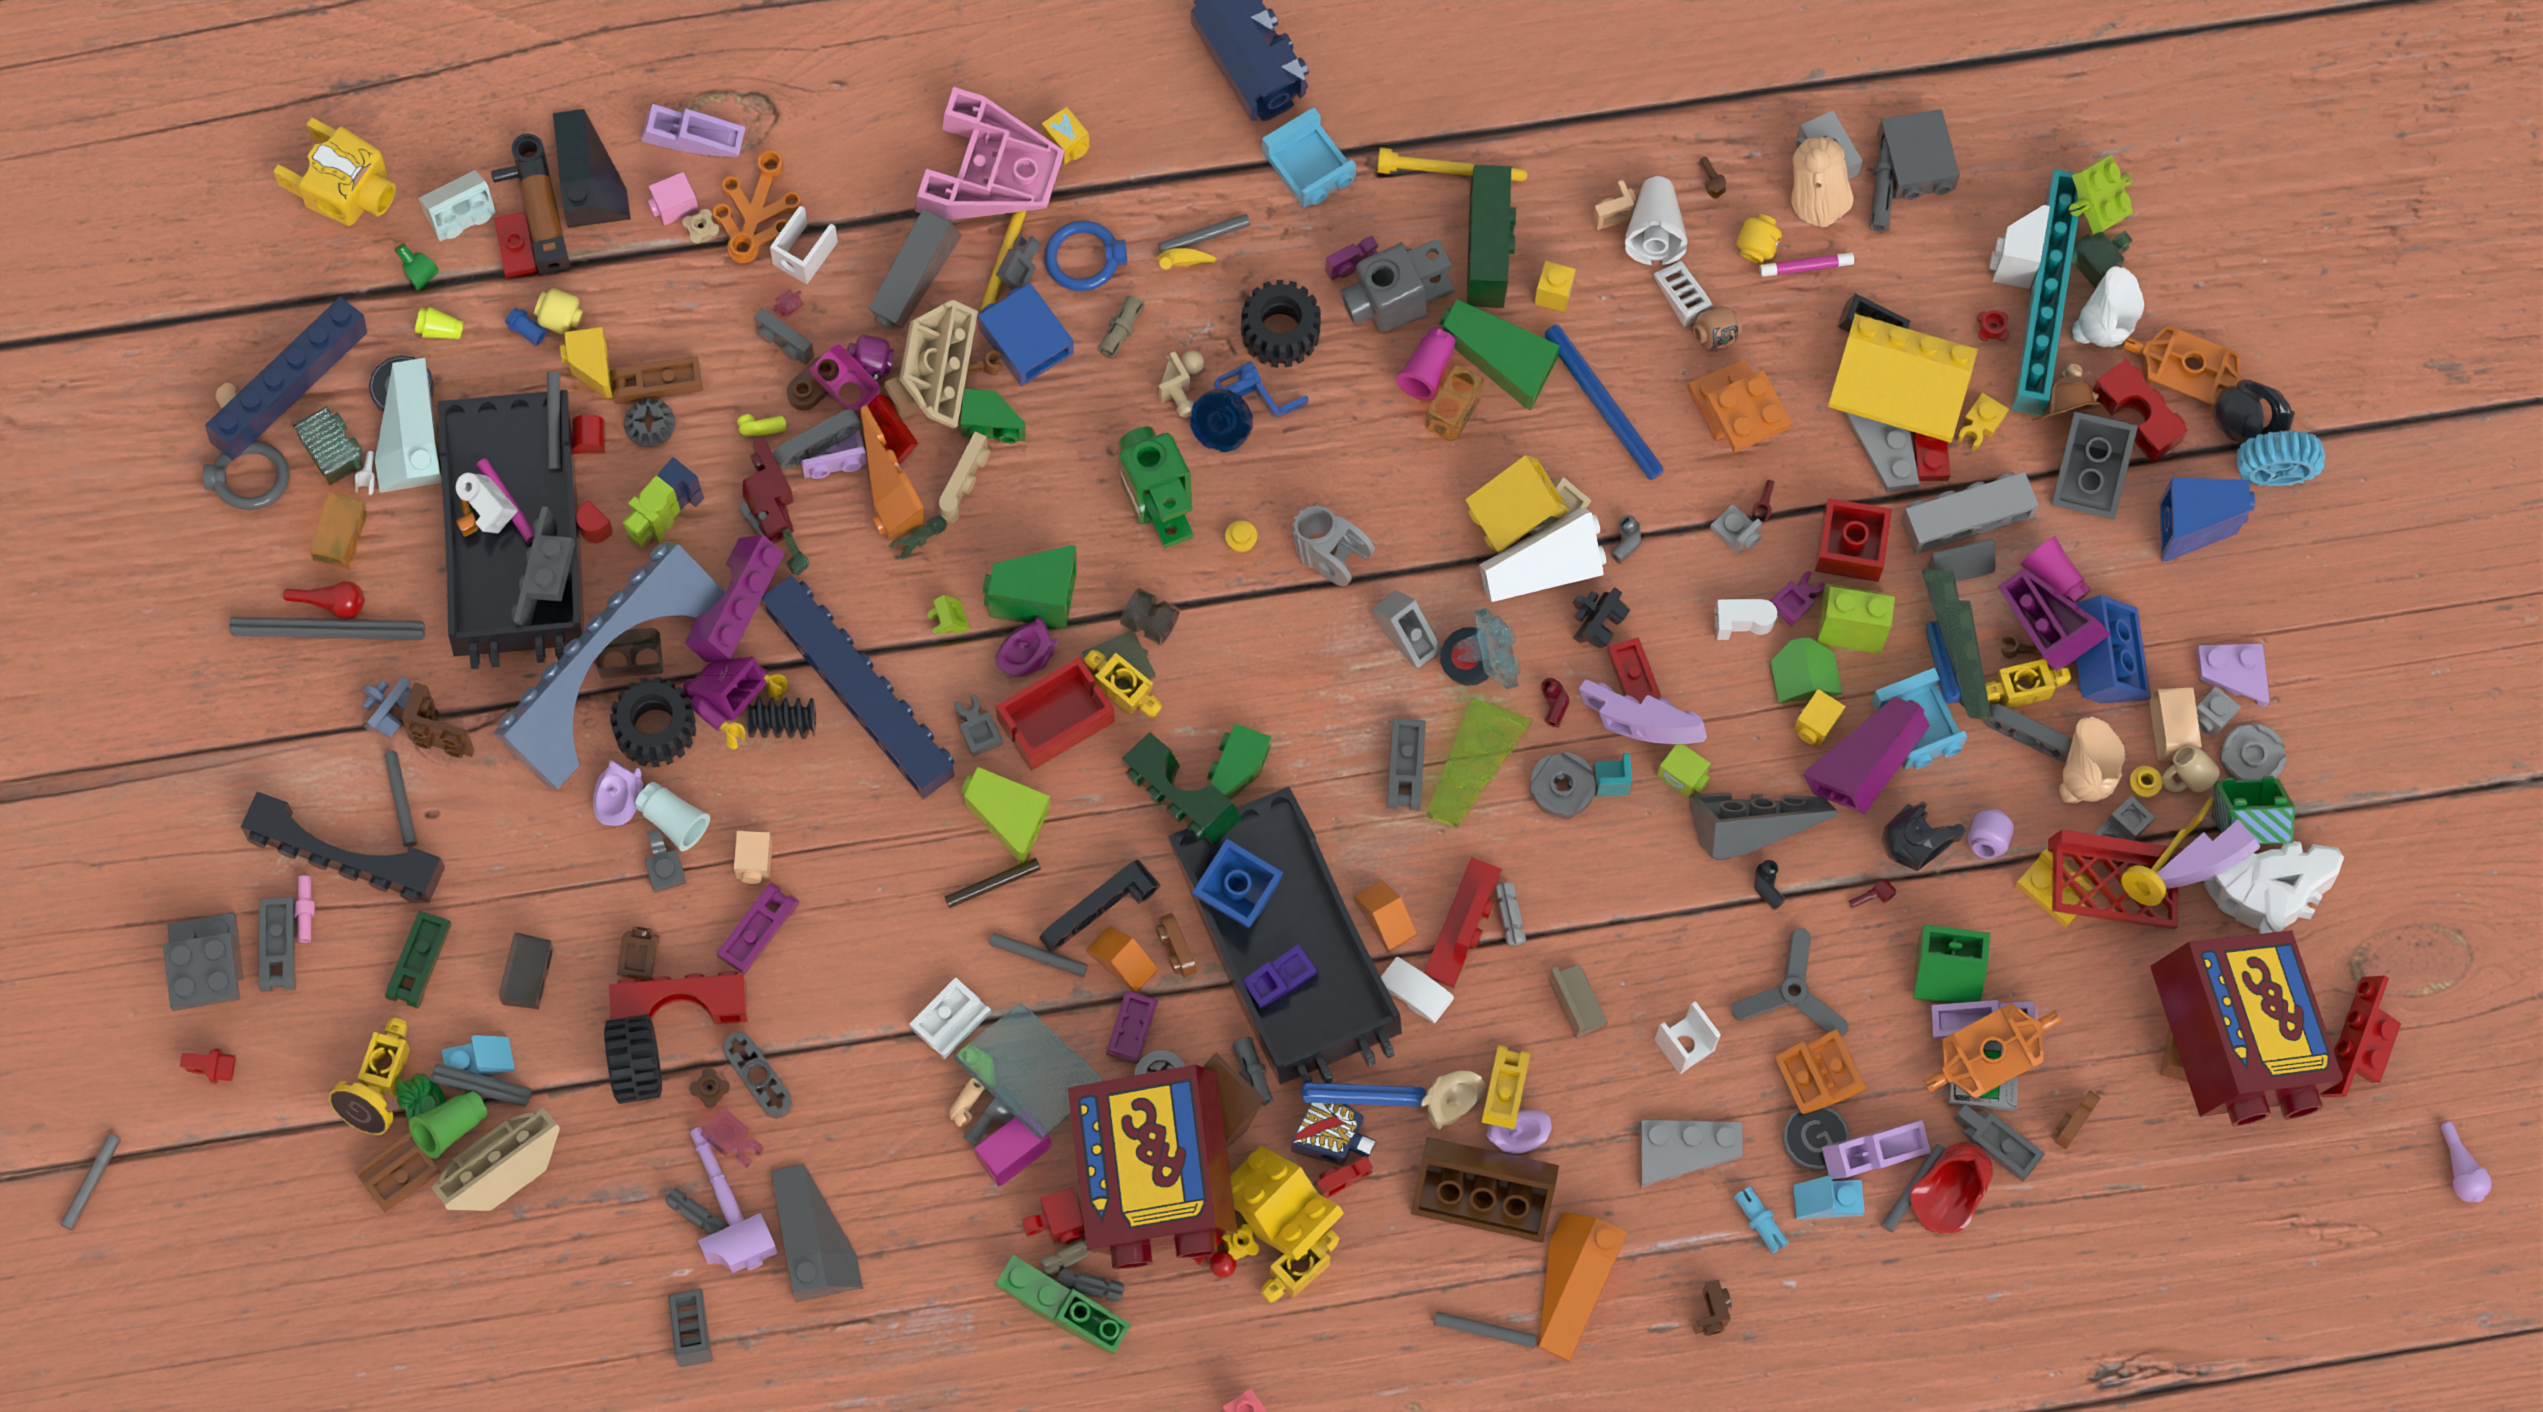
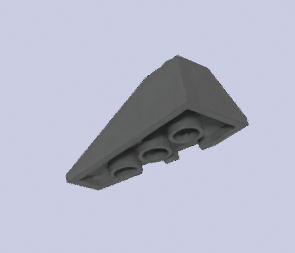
(1741, 826)
(814, 1243)

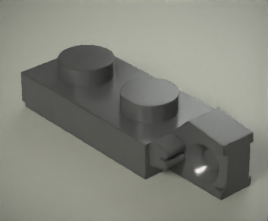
(2000, 1141)

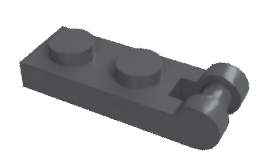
(1406, 763)
(277, 943)

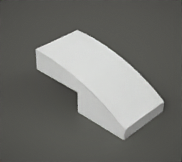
(1416, 990)

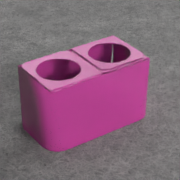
(845, 363)
(1010, 1150)

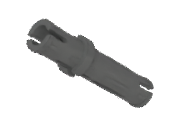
(1882, 191)

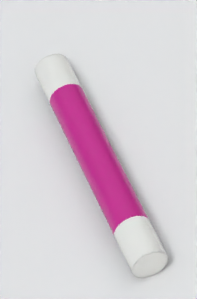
(1806, 264)

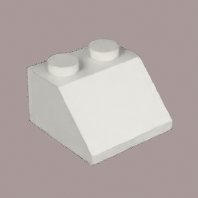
(2020, 250)

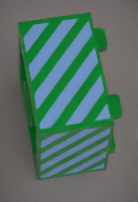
(2258, 804)

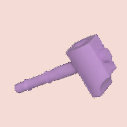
(745, 1240)

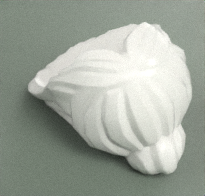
(2110, 310)

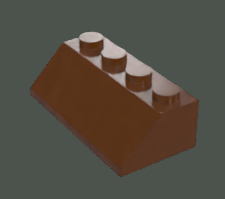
(1485, 1189)

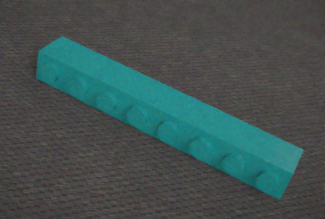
(2047, 299)

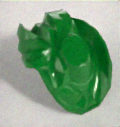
(418, 1095)

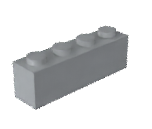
(1969, 512)

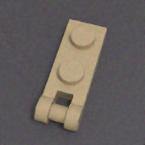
(963, 477)

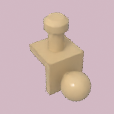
(1177, 380)

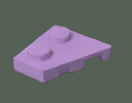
(2235, 669)

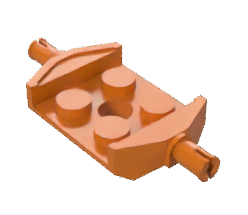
(2166, 365)
(1972, 1070)

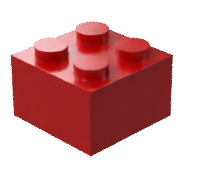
(1853, 540)

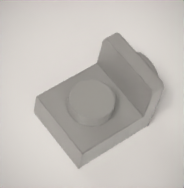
(1737, 529)
(2216, 712)

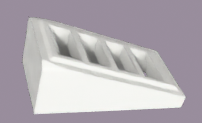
(1685, 315)

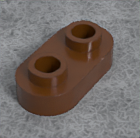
(815, 390)

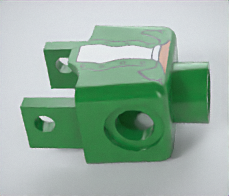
(1157, 466)

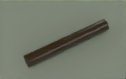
(992, 883)

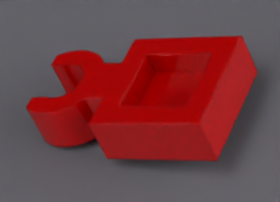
(1335, 1180)

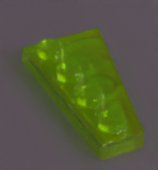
(1478, 751)

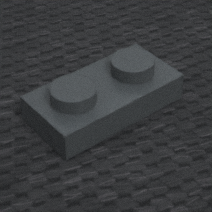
(791, 342)

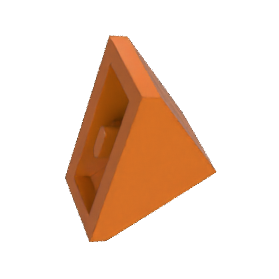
(1386, 914)
(1123, 958)

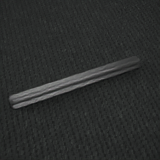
(327, 628)

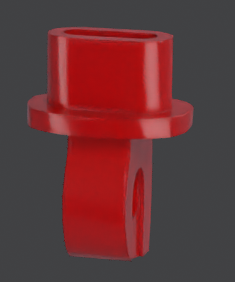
(215, 1065)

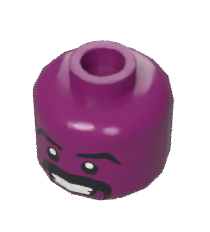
(872, 354)

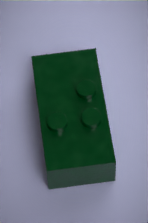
(1490, 236)

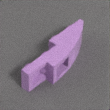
(1650, 721)

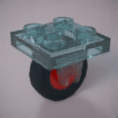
(1481, 652)

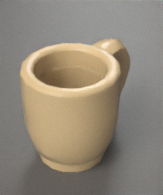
(2194, 768)

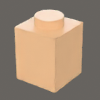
(753, 856)

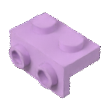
(846, 456)

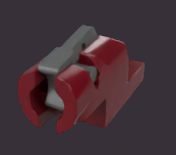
(766, 495)

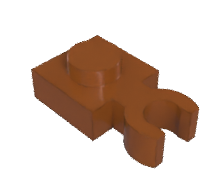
(2071, 1125)

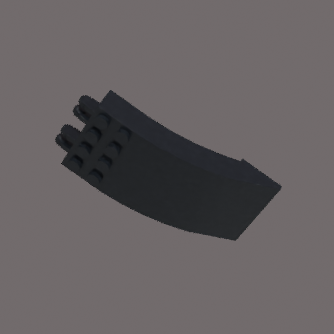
(487, 565)
(1342, 1005)

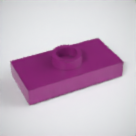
(1132, 1027)

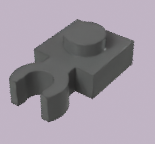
(978, 730)

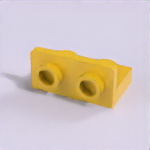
(2038, 886)

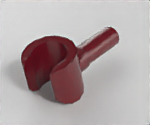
(1765, 500)
(1882, 889)

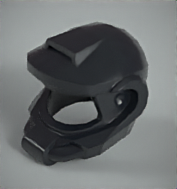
(2241, 413)
(1913, 842)

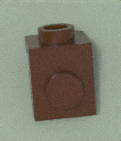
(1717, 1302)

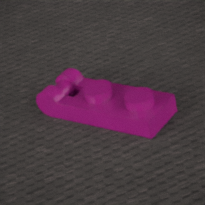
(757, 929)

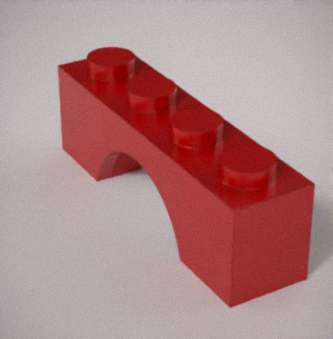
(719, 995)

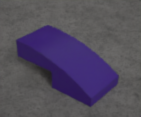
(1280, 976)

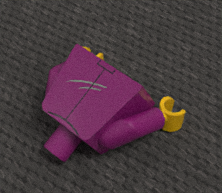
(726, 689)

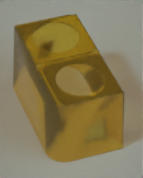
(1452, 427)
(338, 530)

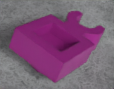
(1345, 260)
(1796, 600)

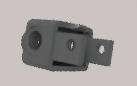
(1397, 285)

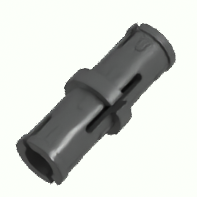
(1251, 1068)

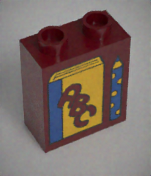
(2247, 1026)
(1152, 1164)

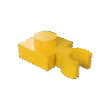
(1983, 419)

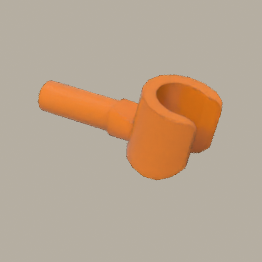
(467, 522)

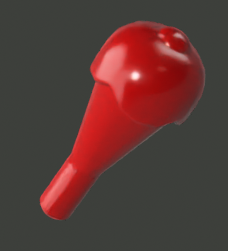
(342, 599)

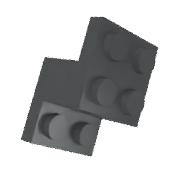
(203, 962)

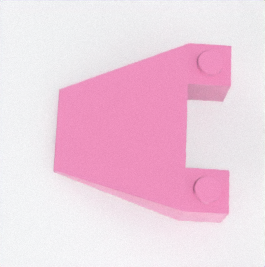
(1003, 168)

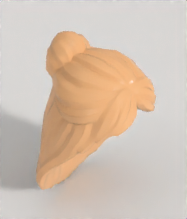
(1820, 182)
(2092, 762)

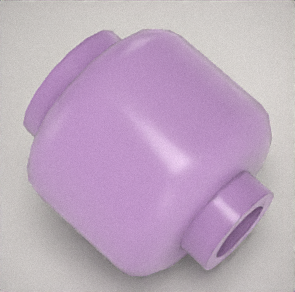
(1990, 833)

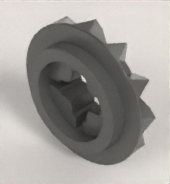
(660, 430)

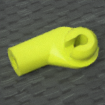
(750, 427)

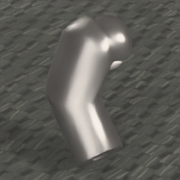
(1630, 538)

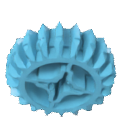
(2281, 458)

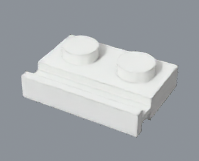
(950, 1018)

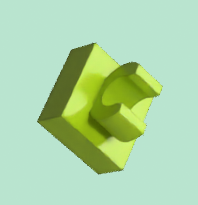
(951, 615)

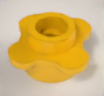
(1239, 1251)

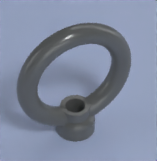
(215, 478)

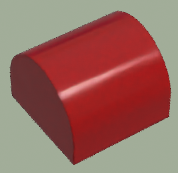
(588, 434)
(593, 523)

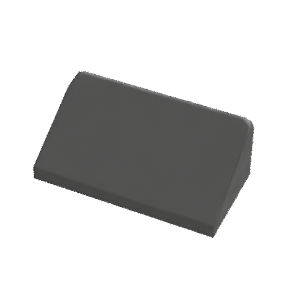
(1966, 560)

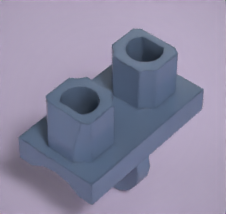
(381, 719)

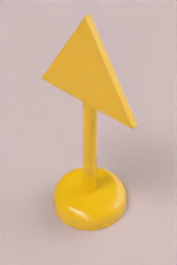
(2144, 883)

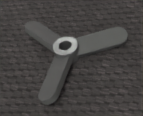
(1794, 978)

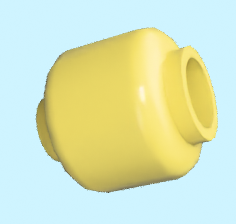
(558, 311)

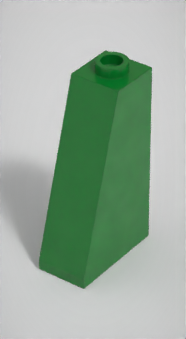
(1502, 351)

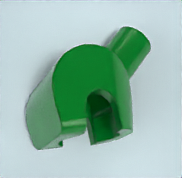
(416, 266)

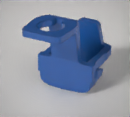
(1249, 382)

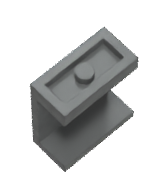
(1920, 154)

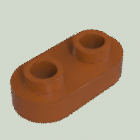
(1181, 958)

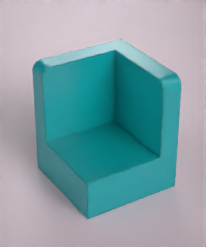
(1613, 777)

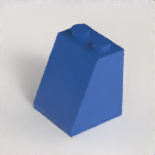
(2201, 513)

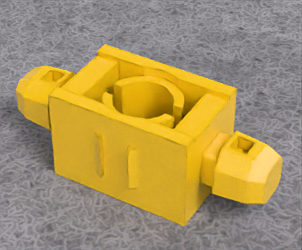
(2038, 670)
(1149, 705)
(379, 1044)
(1273, 1289)

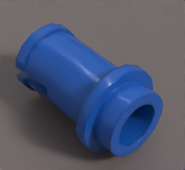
(525, 326)

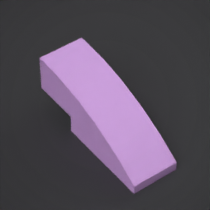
(692, 132)
(2208, 857)
(1956, 1016)
(1876, 1150)

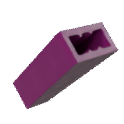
(1869, 756)

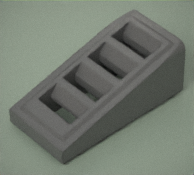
(696, 1348)

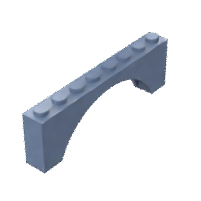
(542, 723)

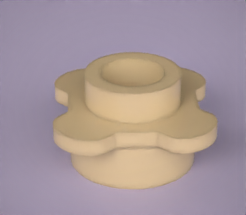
(703, 234)

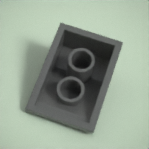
(2094, 464)

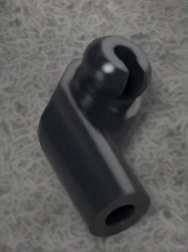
(1765, 884)

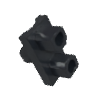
(1607, 606)

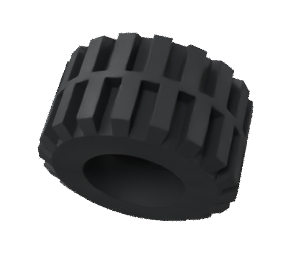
(1280, 346)
(649, 697)
(633, 1059)

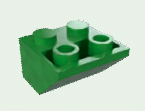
(1950, 964)

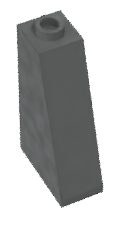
(914, 269)

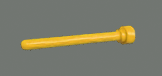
(1390, 161)
(1008, 242)

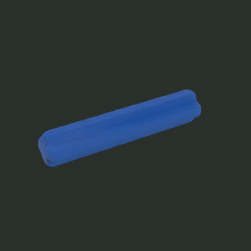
(1943, 667)

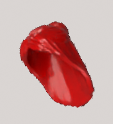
(1952, 1188)

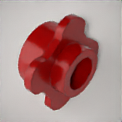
(1994, 317)

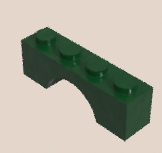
(1205, 810)

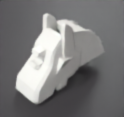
(2276, 885)

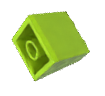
(1855, 618)

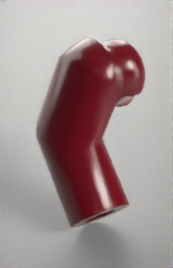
(1557, 700)

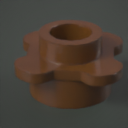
(711, 1097)

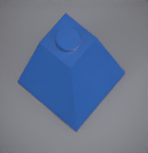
(1238, 883)

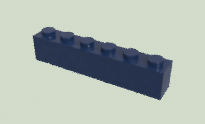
(286, 378)

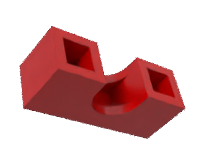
(2127, 388)

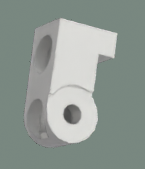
(487, 500)
(1743, 615)

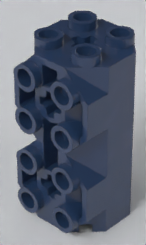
(1251, 54)

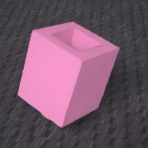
(672, 199)

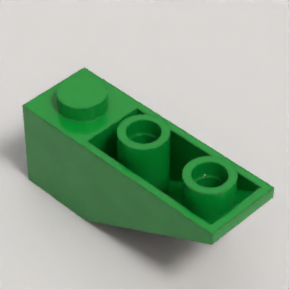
(1241, 760)

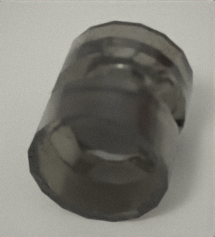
(1148, 615)

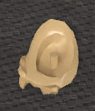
(1453, 1097)

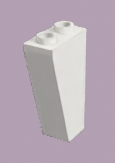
(1547, 559)

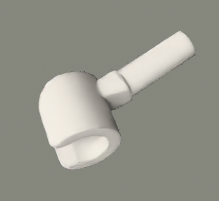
(366, 477)

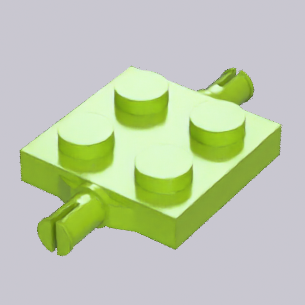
(2102, 194)

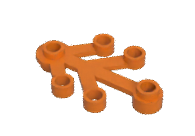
(756, 212)

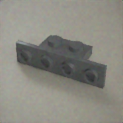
(546, 568)

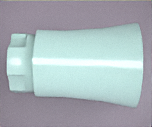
(672, 815)

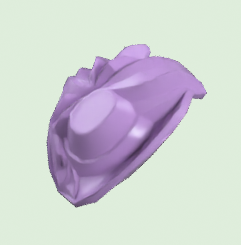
(616, 794)
(1530, 1132)

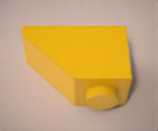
(588, 358)

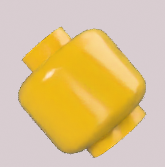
(1759, 238)

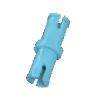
(1761, 1219)

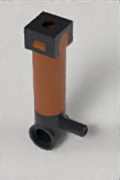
(539, 203)

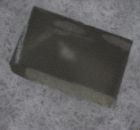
(640, 640)
(526, 971)

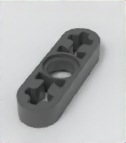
(817, 439)
(2029, 732)
(751, 1050)

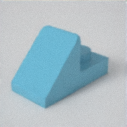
(483, 1056)
(1828, 1198)

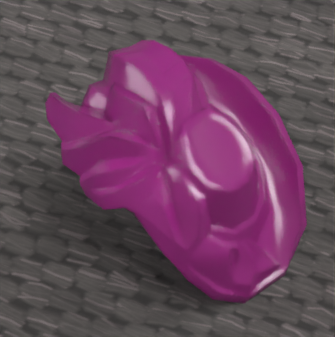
(1026, 649)

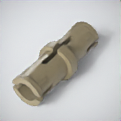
(1121, 326)

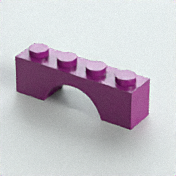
(721, 627)

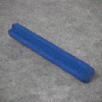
(1362, 1094)

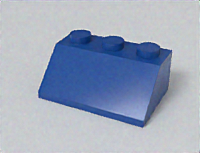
(2116, 665)

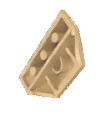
(939, 359)
(498, 1163)

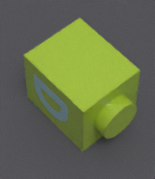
(1684, 770)

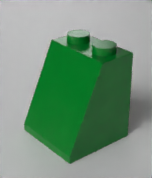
(1033, 587)

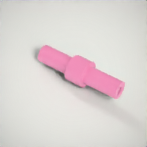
(304, 909)

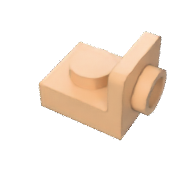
(1615, 211)

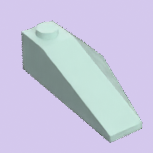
(408, 434)

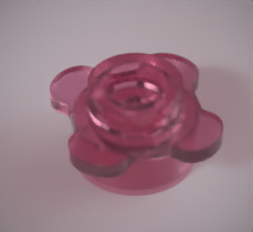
(788, 303)

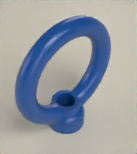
(1115, 255)

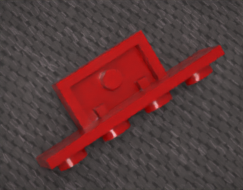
(1463, 922)
(2365, 1038)

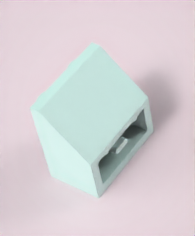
(458, 206)

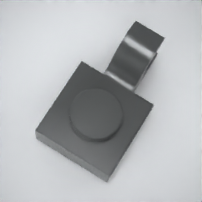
(1017, 265)
(664, 866)

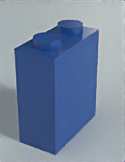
(1025, 333)

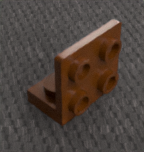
(425, 731)

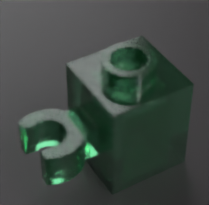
(2098, 254)

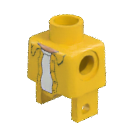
(342, 176)

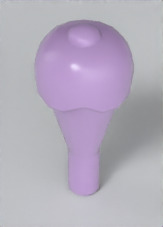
(2470, 1180)

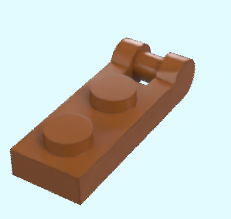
(656, 379)

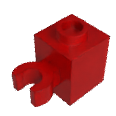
(1059, 1215)

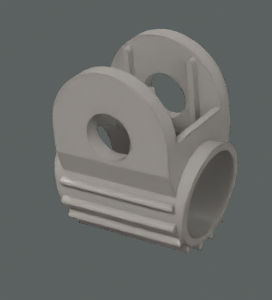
(1338, 532)

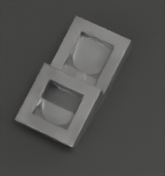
(2126, 821)

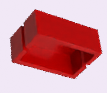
(1055, 713)

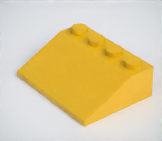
(1903, 378)

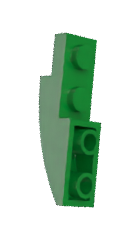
(1061, 1305)

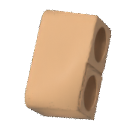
(2174, 721)

